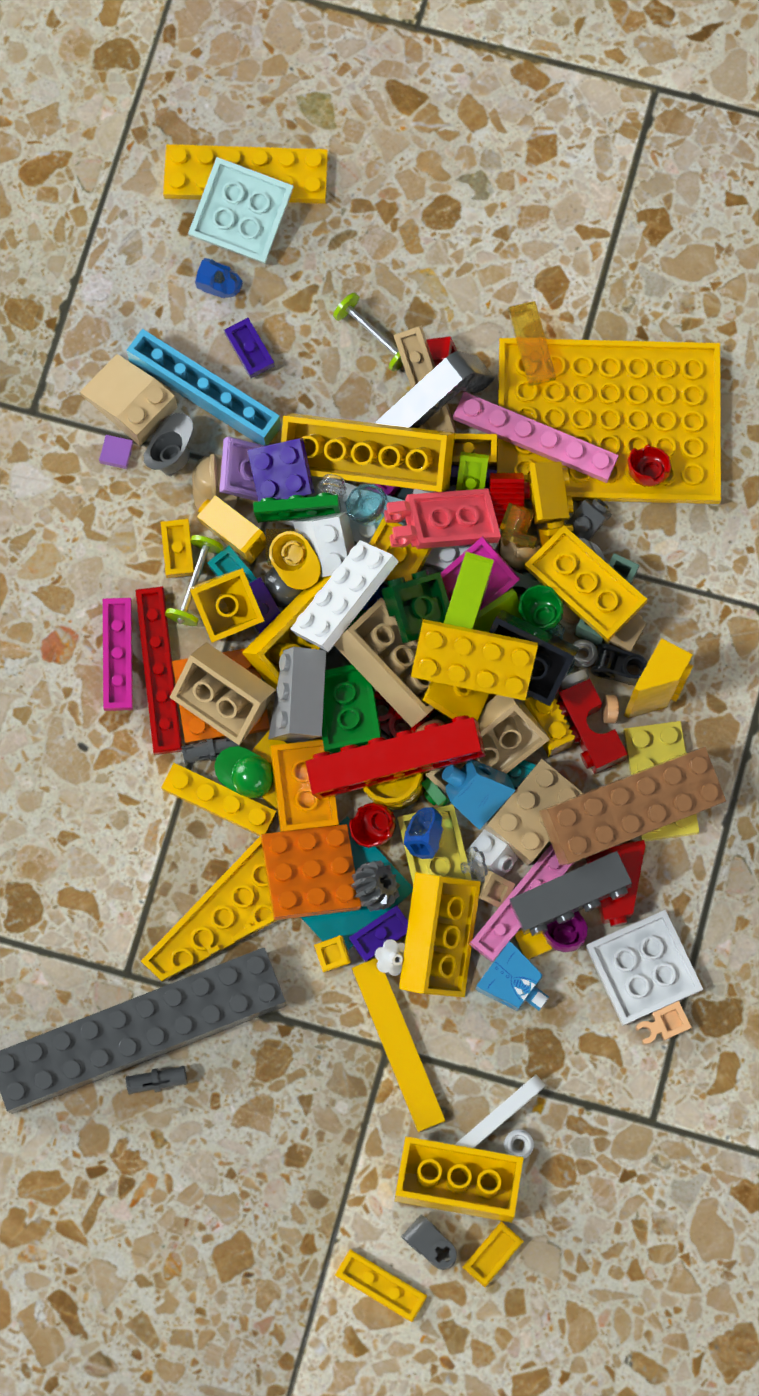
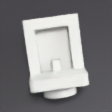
(497, 854)

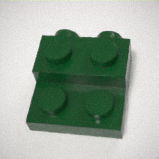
(415, 601)

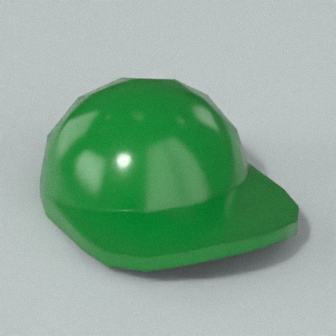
(244, 772)

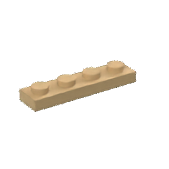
(418, 364)

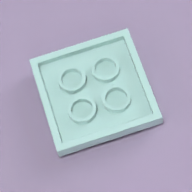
(240, 210)

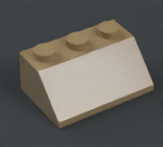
(222, 693)

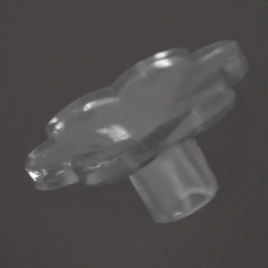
(475, 865)

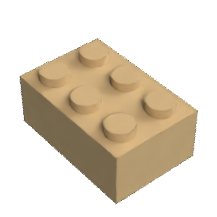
(519, 818)

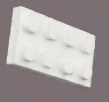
(344, 595)

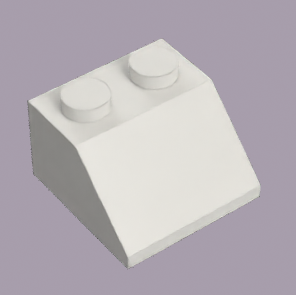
(329, 537)

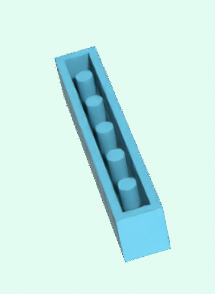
(204, 388)

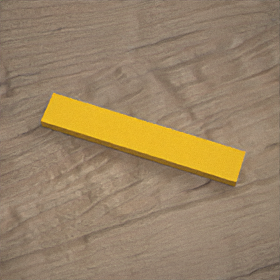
(398, 1045)

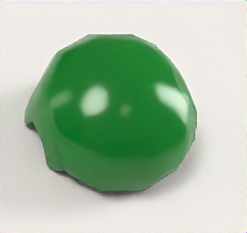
(541, 607)

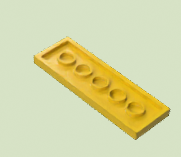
(190, 167)

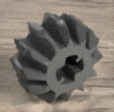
(375, 885)

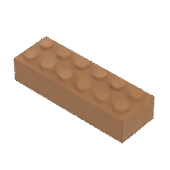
(632, 806)

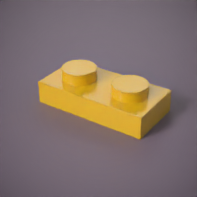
(177, 548)

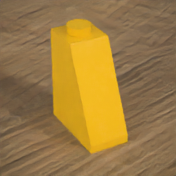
(232, 528)

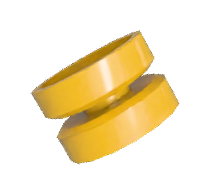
(397, 793)

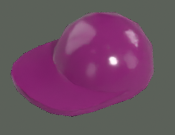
(568, 935)

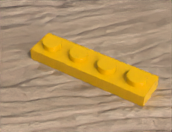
(218, 800)

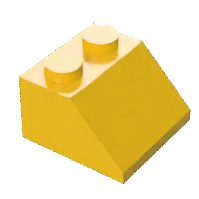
(549, 492)
(226, 604)

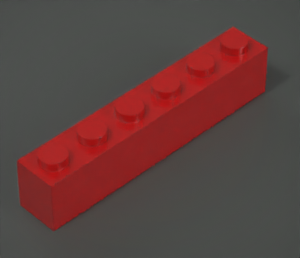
(395, 757)

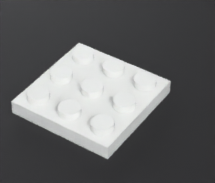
(644, 967)

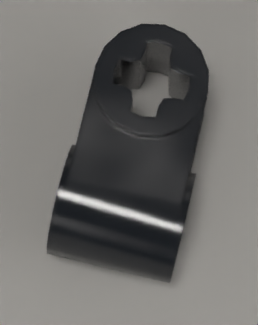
(617, 664)

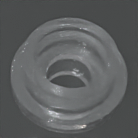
(332, 484)

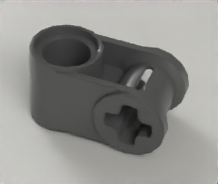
(426, 1240)

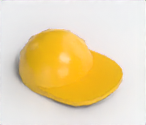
(295, 560)

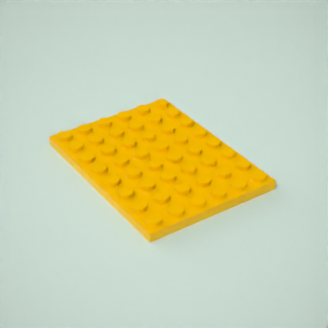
(620, 401)

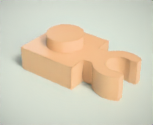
(667, 1022)

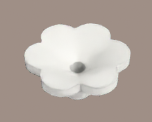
(386, 957)

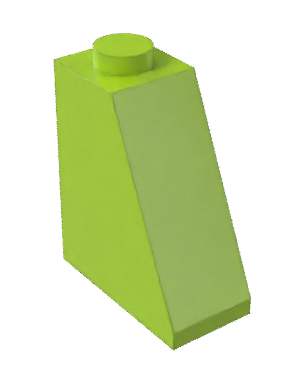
(469, 591)

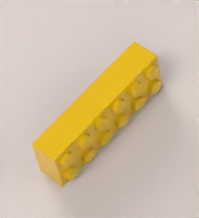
(374, 451)

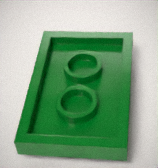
(348, 710)

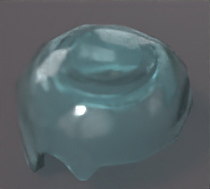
(366, 504)

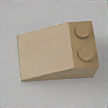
(130, 398)

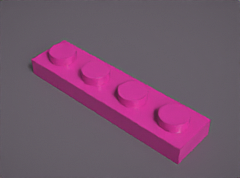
(117, 654)

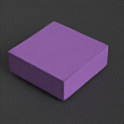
(116, 451)

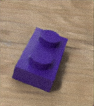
(249, 348)
(388, 926)

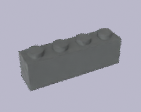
(570, 893)

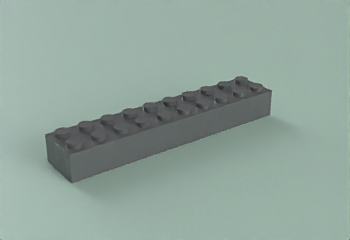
(138, 1030)

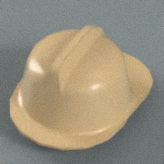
(206, 481)

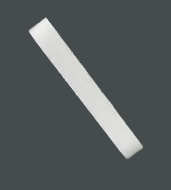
(502, 1113)

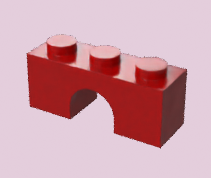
(599, 750)

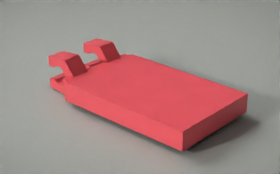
(443, 519)

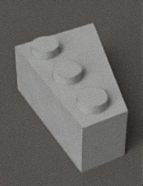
(299, 696)

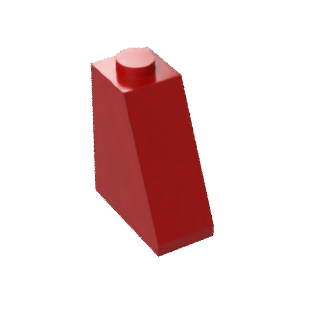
(619, 910)

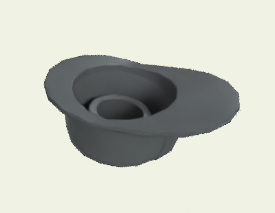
(169, 445)

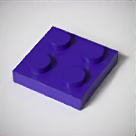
(281, 470)

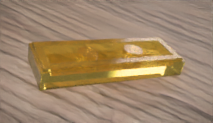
(532, 343)

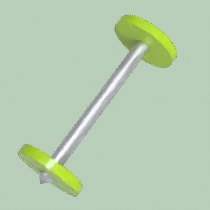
(347, 307)
(206, 545)

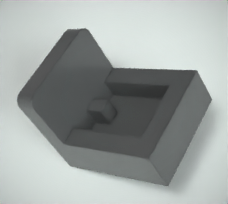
(589, 518)

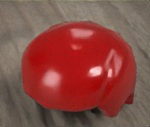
(649, 466)
(372, 825)

